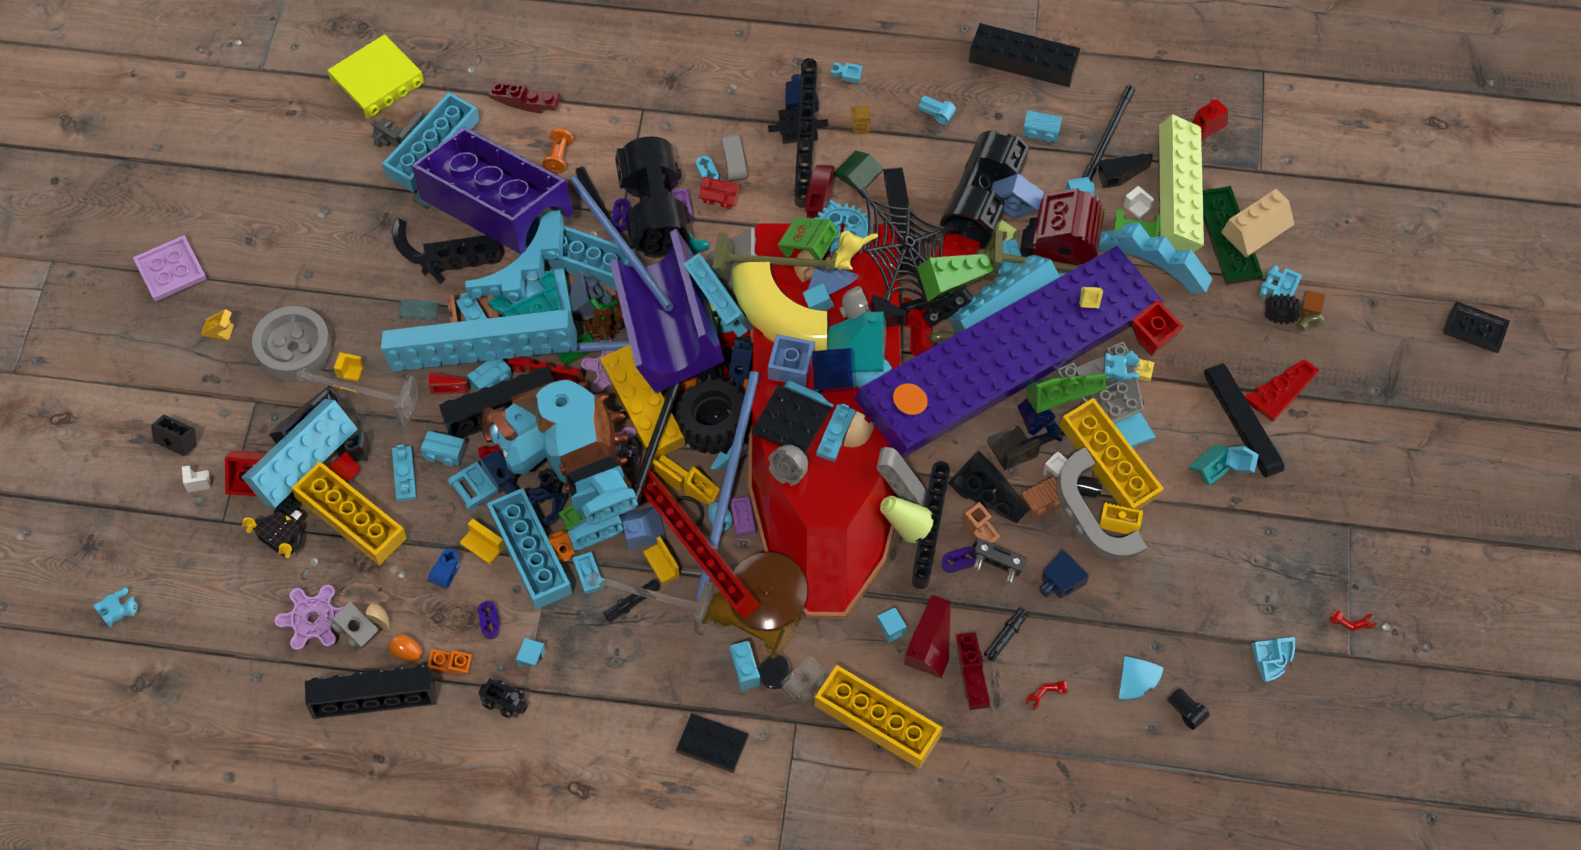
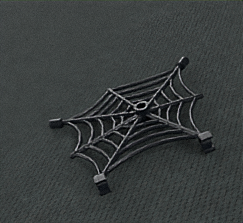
(904, 245)

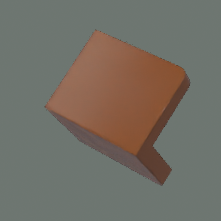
(1312, 302)

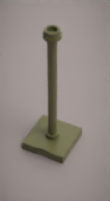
(725, 255)
(996, 256)

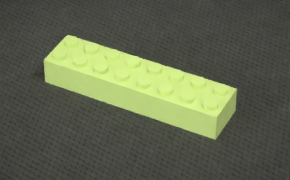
(1181, 183)

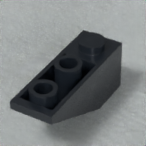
(1120, 170)

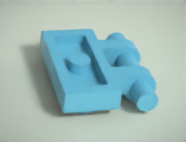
(1287, 282)

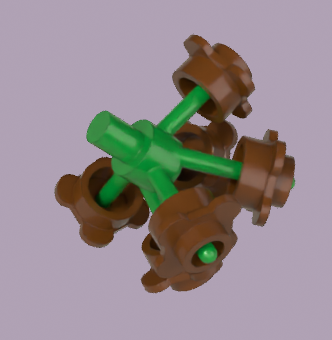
(603, 317)

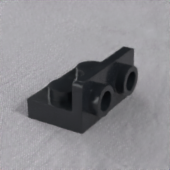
(1027, 238)

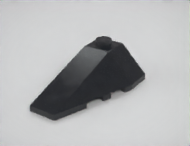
(294, 419)
(984, 484)

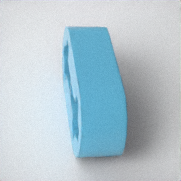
(711, 170)

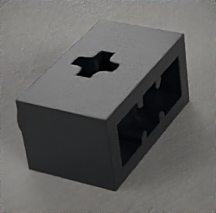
(173, 435)

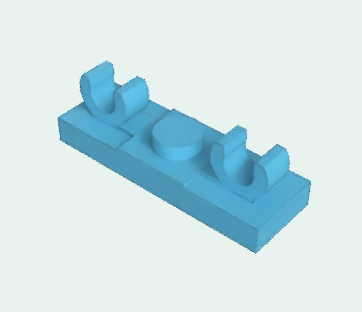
(470, 308)
(836, 432)
(404, 473)

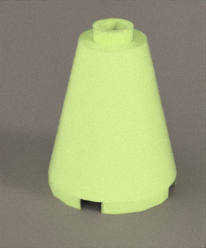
(907, 518)

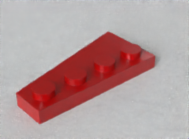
(559, 373)
(1282, 390)

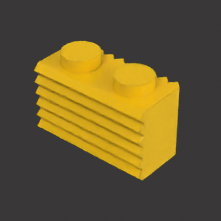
(1120, 519)

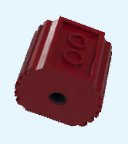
(1069, 227)

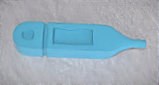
(807, 392)

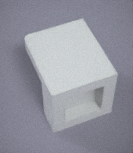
(1138, 202)
(1054, 464)
(195, 481)

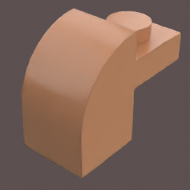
(976, 524)

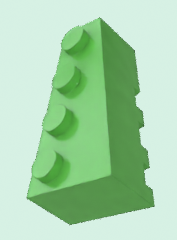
(950, 273)

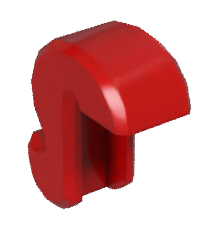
(919, 332)

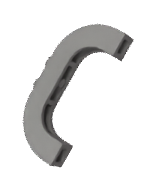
(1082, 518)

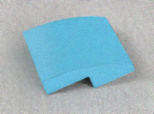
(1135, 430)

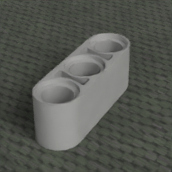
(734, 157)

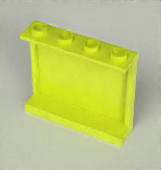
(376, 75)

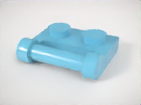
(478, 482)

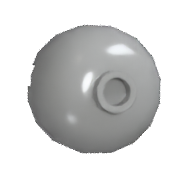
(854, 303)
(788, 464)

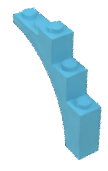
(1158, 250)
(529, 266)

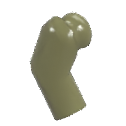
(1309, 318)
(941, 335)

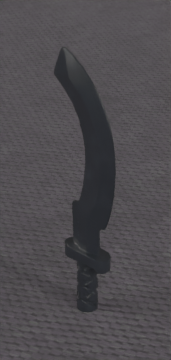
(408, 251)

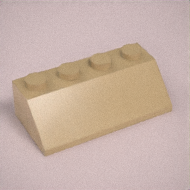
(1259, 223)

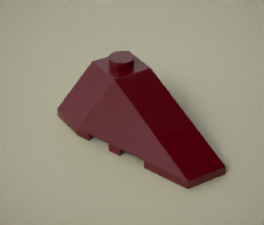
(931, 639)

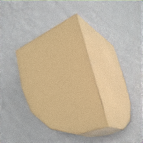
(802, 272)
(858, 431)
(378, 616)

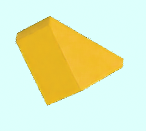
(700, 487)

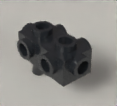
(509, 700)

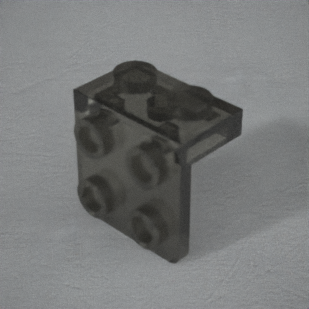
(1009, 450)

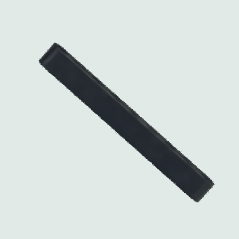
(805, 124)

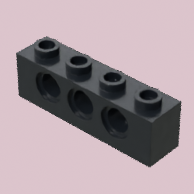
(476, 251)

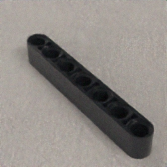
(898, 197)
(1244, 419)
(928, 550)

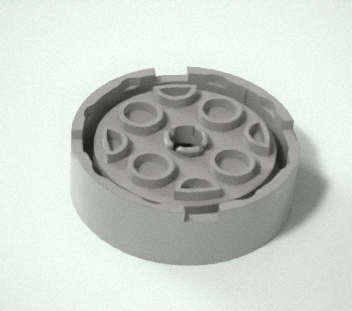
(286, 327)

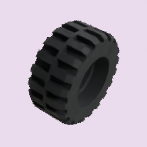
(704, 397)

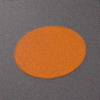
(910, 399)

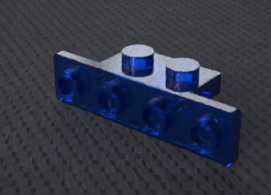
(1037, 421)

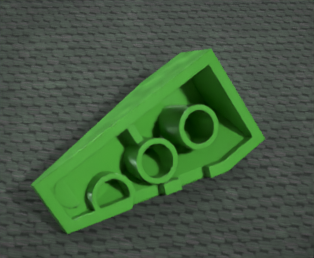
(1058, 391)

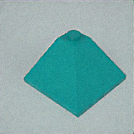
(866, 338)

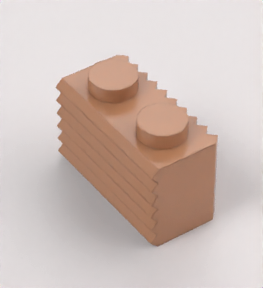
(1041, 498)

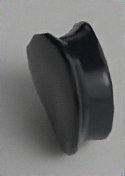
(774, 671)

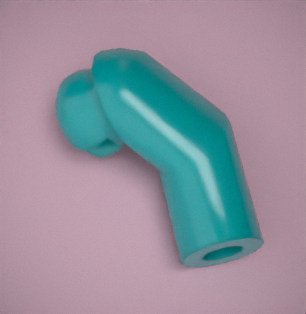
(697, 244)

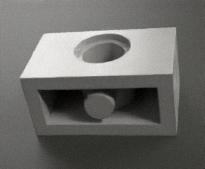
(348, 614)

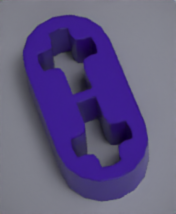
(617, 215)
(959, 560)
(493, 619)

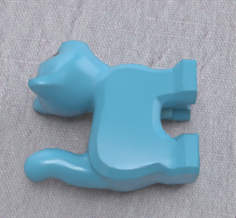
(1118, 362)
(114, 609)

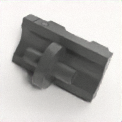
(383, 135)

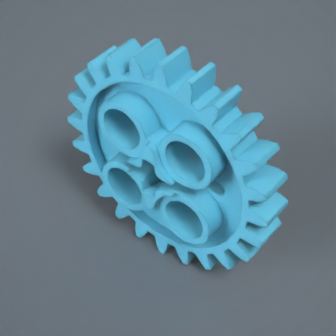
(852, 216)

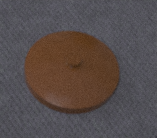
(777, 587)

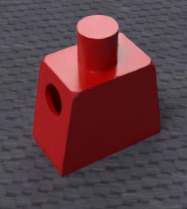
(1211, 118)

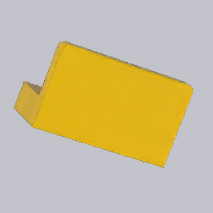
(669, 472)
(482, 542)
(662, 562)

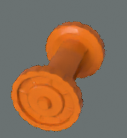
(560, 139)

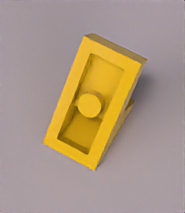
(218, 326)

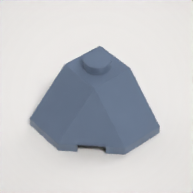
(585, 289)

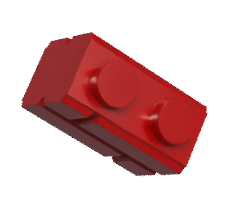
(719, 191)

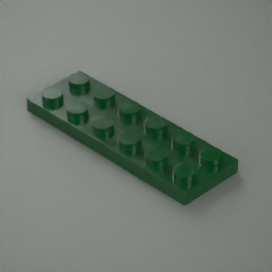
(1218, 208)

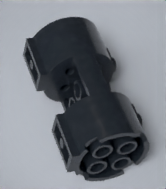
(649, 172)
(973, 202)

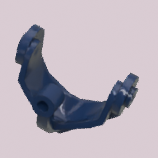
(558, 501)

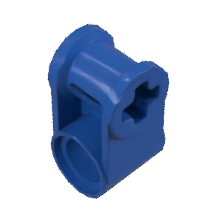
(443, 571)

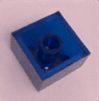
(834, 370)

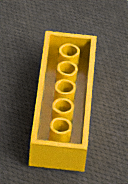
(640, 401)
(1114, 458)
(349, 513)
(878, 716)

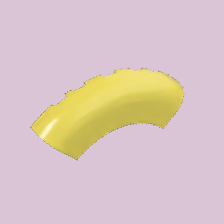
(773, 311)

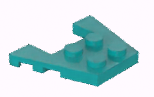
(540, 302)

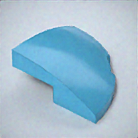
(722, 459)
(1273, 656)
(1138, 678)

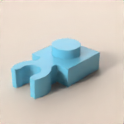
(849, 72)

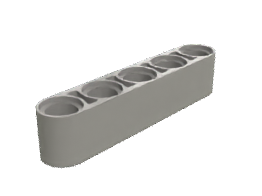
(901, 477)

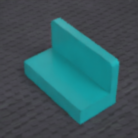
(1212, 464)

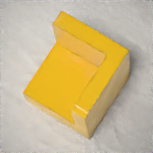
(348, 367)

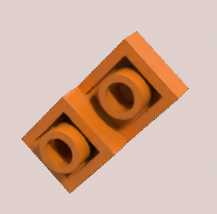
(450, 663)

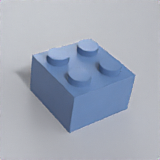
(1019, 195)
(791, 360)

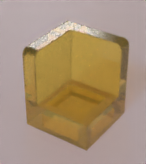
(860, 119)

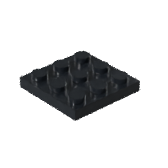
(791, 419)

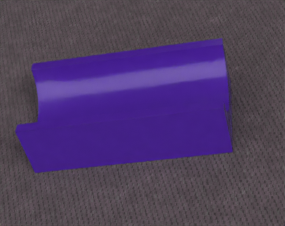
(489, 187)
(663, 342)

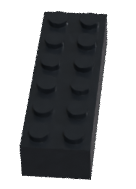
(1024, 55)
(464, 415)
(370, 692)

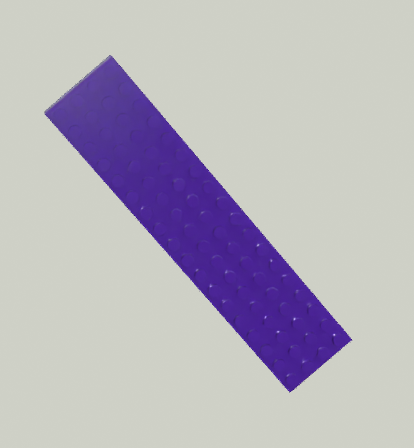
(1007, 351)

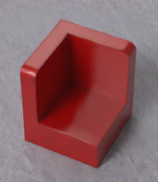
(344, 467)

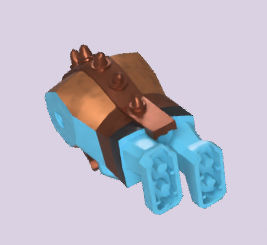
(580, 445)

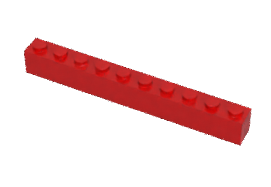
(699, 546)

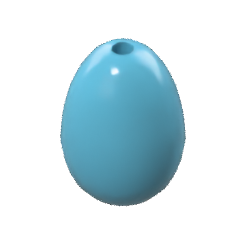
(711, 512)

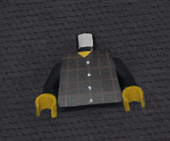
(278, 532)

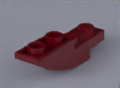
(522, 98)
(819, 190)
(972, 671)

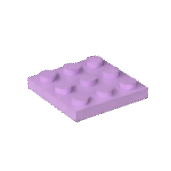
(169, 268)

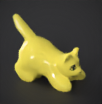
(849, 245)

